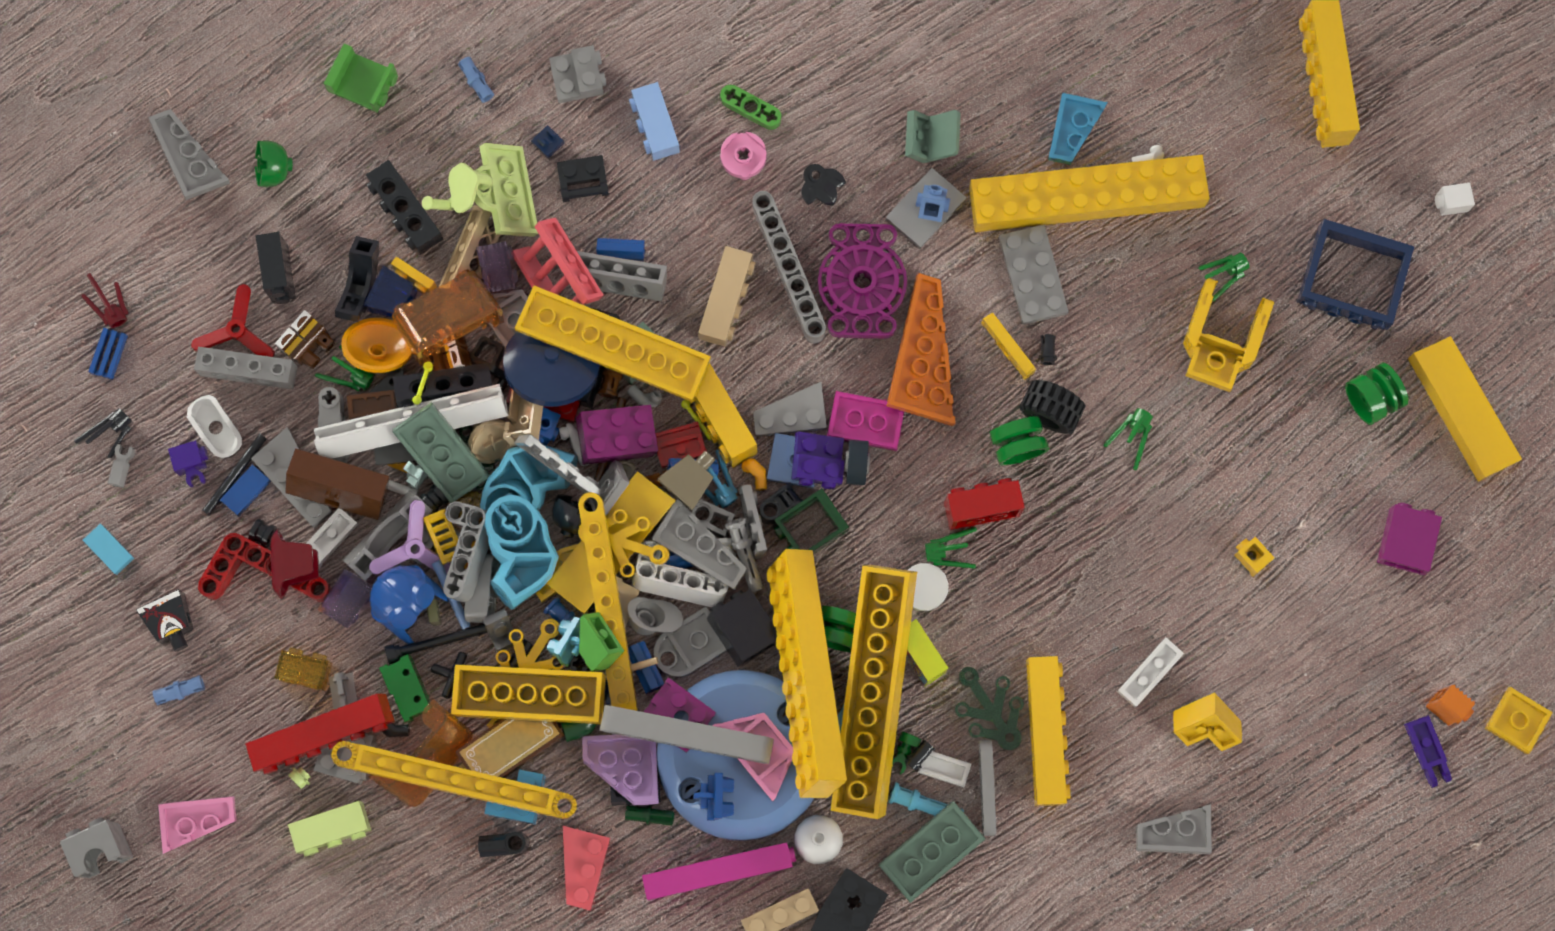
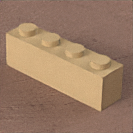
(726, 295)

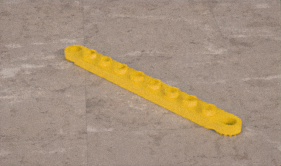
(607, 598)
(453, 779)

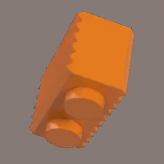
(1451, 705)

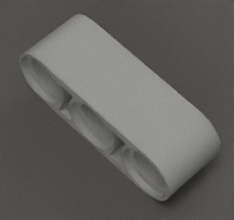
(484, 598)

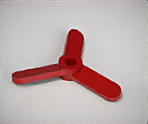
(238, 319)

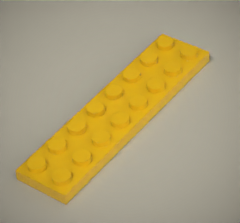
(613, 343)

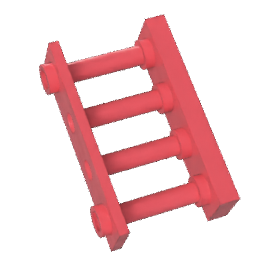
(565, 256)

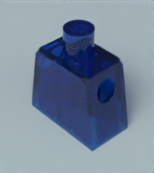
(389, 292)

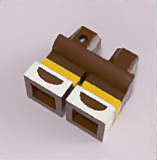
(310, 331)
(452, 355)

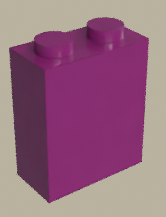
(1409, 539)

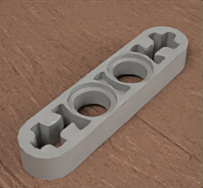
(987, 788)

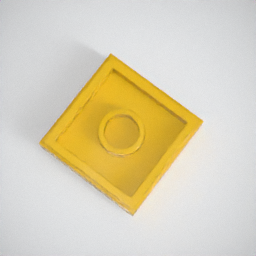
(1518, 720)

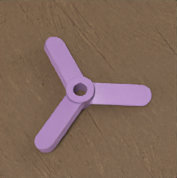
(403, 553)

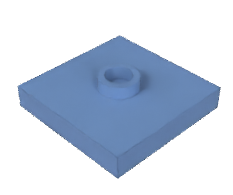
(782, 460)

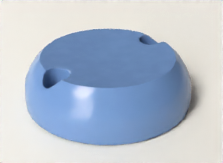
(755, 816)

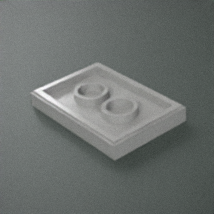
(905, 214)

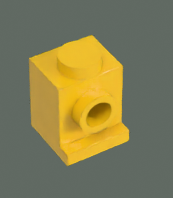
(1262, 555)

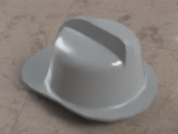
(653, 616)

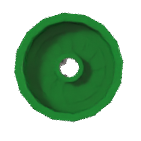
(1019, 441)
(838, 628)

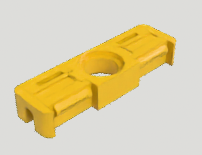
(1008, 346)

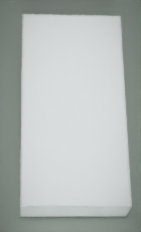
(945, 769)

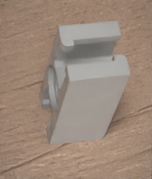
(713, 511)

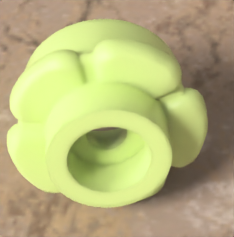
(300, 777)

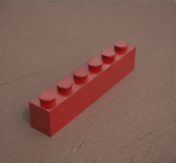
(319, 733)

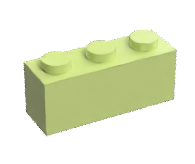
(329, 828)

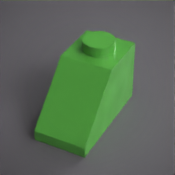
(597, 642)

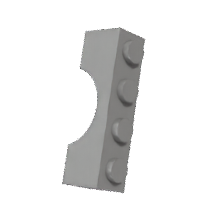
(382, 536)

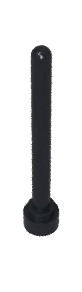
(395, 652)

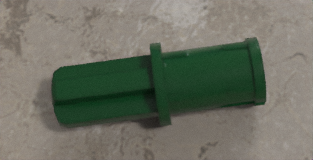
(649, 815)

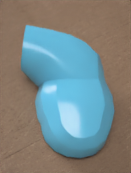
(524, 477)
(522, 546)

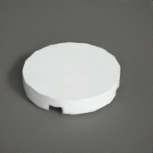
(930, 587)

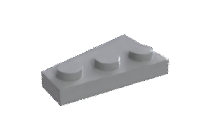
(795, 413)

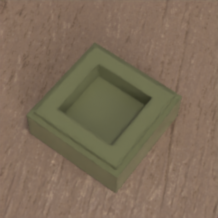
(434, 613)

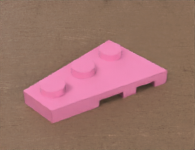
(193, 819)

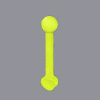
(428, 367)
(686, 405)

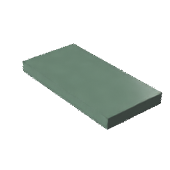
(441, 452)
(931, 851)

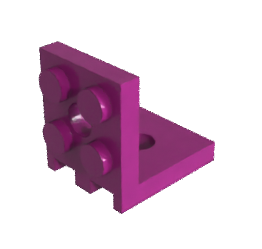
(674, 699)

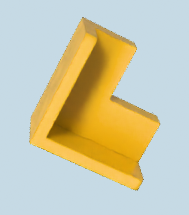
(1209, 719)

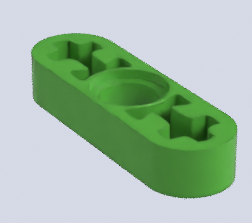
(733, 105)

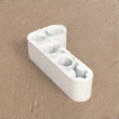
(706, 592)

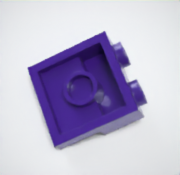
(818, 460)

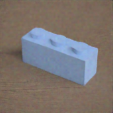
(654, 121)

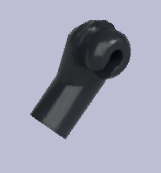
(397, 730)

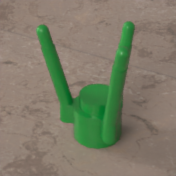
(1233, 265)
(360, 378)
(1138, 423)
(936, 550)

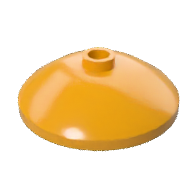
(375, 345)

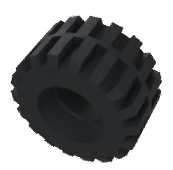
(1054, 405)

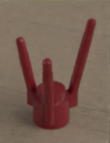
(114, 314)

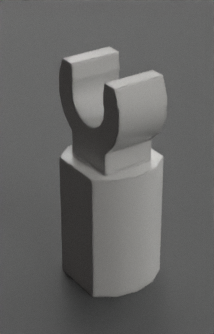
(120, 467)

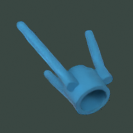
(724, 494)

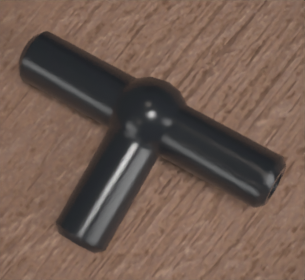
(449, 673)

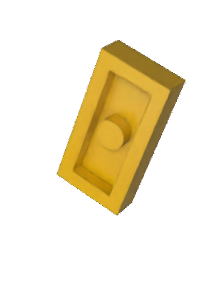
(421, 281)

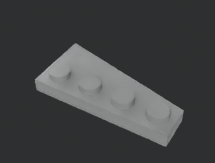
(186, 157)
(274, 462)

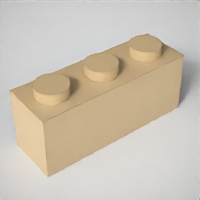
(782, 913)

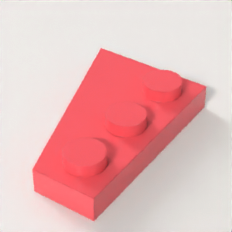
(583, 865)

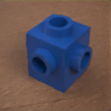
(548, 427)

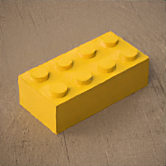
(723, 420)

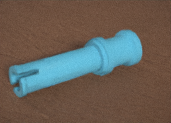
(914, 800)

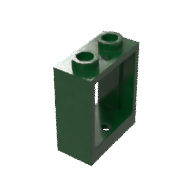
(827, 507)

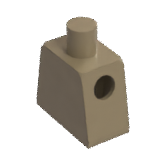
(688, 479)

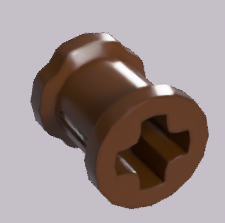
(610, 384)

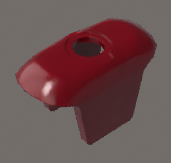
(291, 563)

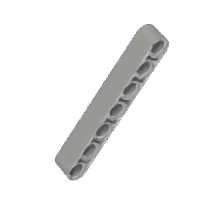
(784, 256)
(687, 734)

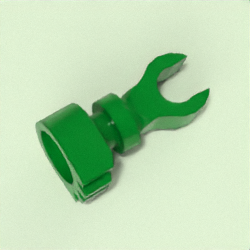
(907, 741)

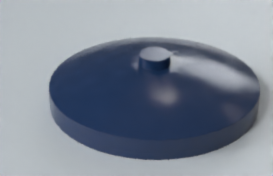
(546, 373)

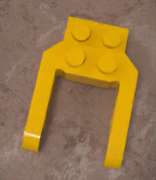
(1216, 359)

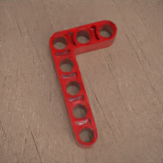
(244, 555)

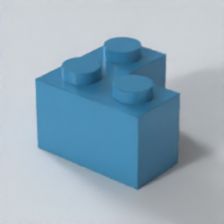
(515, 814)

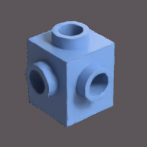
(932, 202)

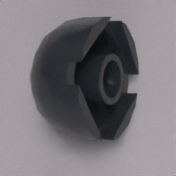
(567, 515)

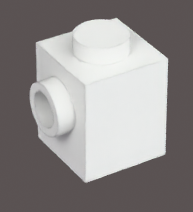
(1454, 199)

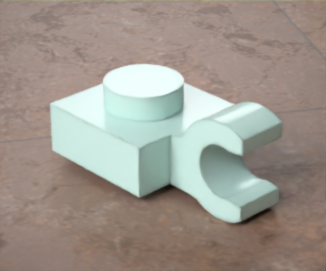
(415, 475)

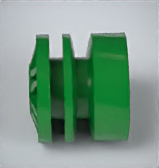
(1376, 393)

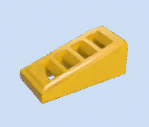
(432, 519)

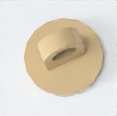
(488, 441)

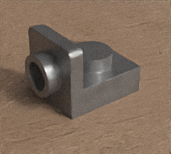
(498, 628)

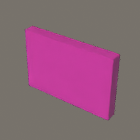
(866, 420)

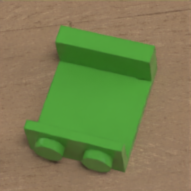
(360, 79)

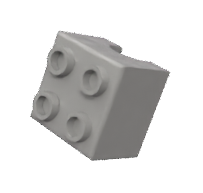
(85, 846)

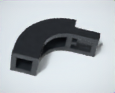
(360, 279)

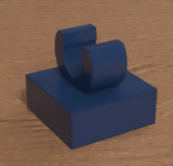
(547, 142)

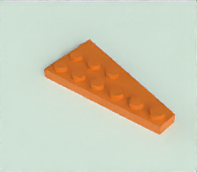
(922, 364)

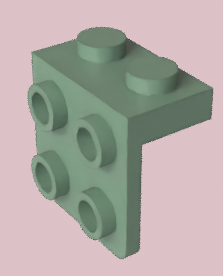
(932, 136)

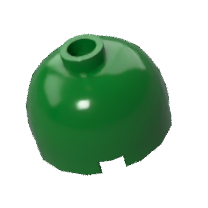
(271, 163)

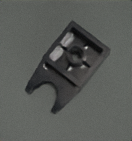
(836, 914)

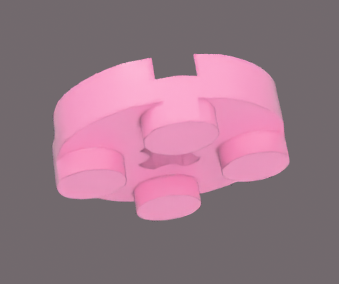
(743, 142)

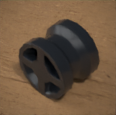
(434, 498)
(262, 533)

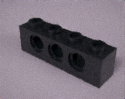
(387, 176)
(451, 380)

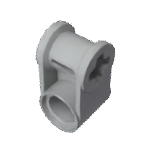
(333, 412)

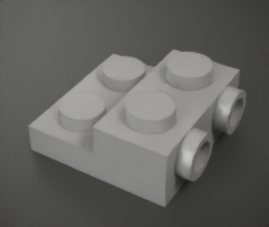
(578, 74)
(326, 766)

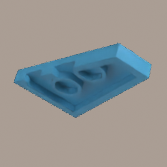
(1073, 125)

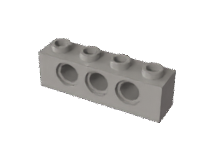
(627, 276)
(245, 368)

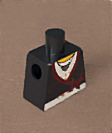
(168, 619)

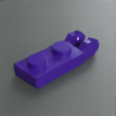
(1428, 749)

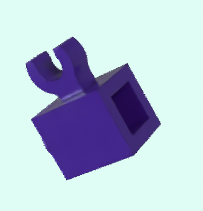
(188, 460)

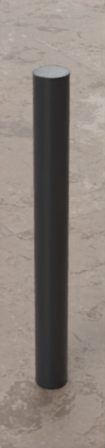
(234, 474)

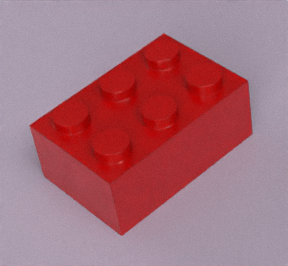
(984, 504)

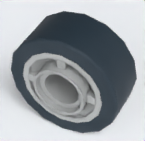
(857, 462)

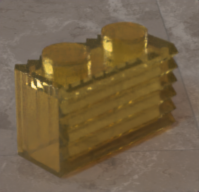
(303, 670)

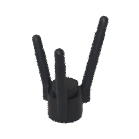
(117, 421)

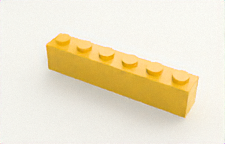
(1046, 731)

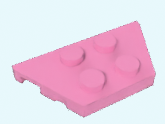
(769, 775)

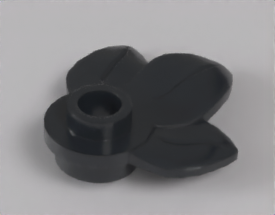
(822, 188)

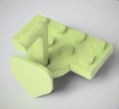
(497, 187)

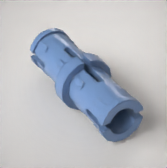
(476, 79)
(178, 690)

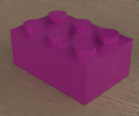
(616, 434)

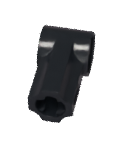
(501, 844)

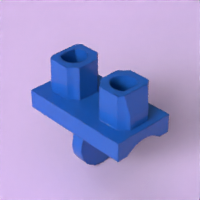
(712, 796)

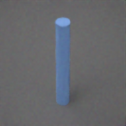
(456, 605)

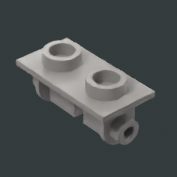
(342, 689)

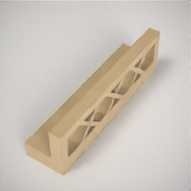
(467, 243)

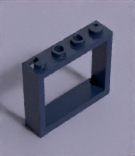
(1366, 241)

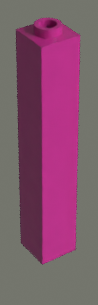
(718, 871)

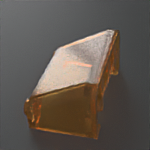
(446, 314)
(439, 746)

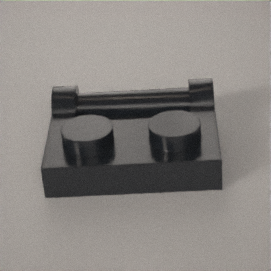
(579, 172)

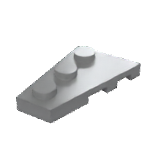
(753, 521)
(1178, 833)

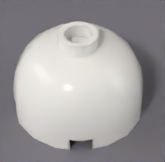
(818, 839)

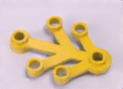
(619, 541)
(529, 661)

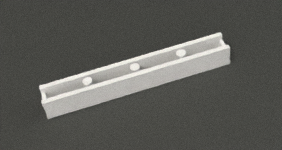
(376, 429)

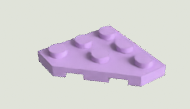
(625, 765)

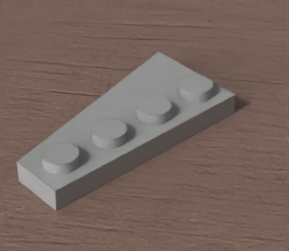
(552, 461)
(693, 542)

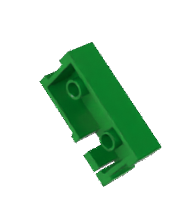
(406, 688)

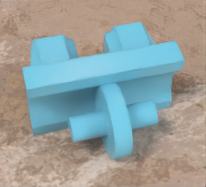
(569, 644)

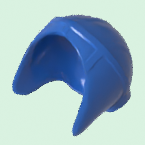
(401, 596)

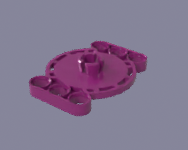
(877, 266)

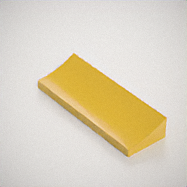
(1464, 408)
(638, 500)

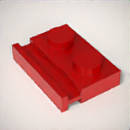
(679, 443)

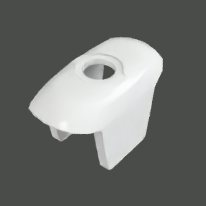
(202, 414)

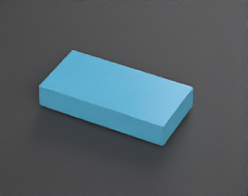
(108, 549)

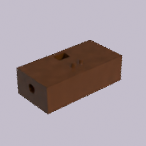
(336, 484)

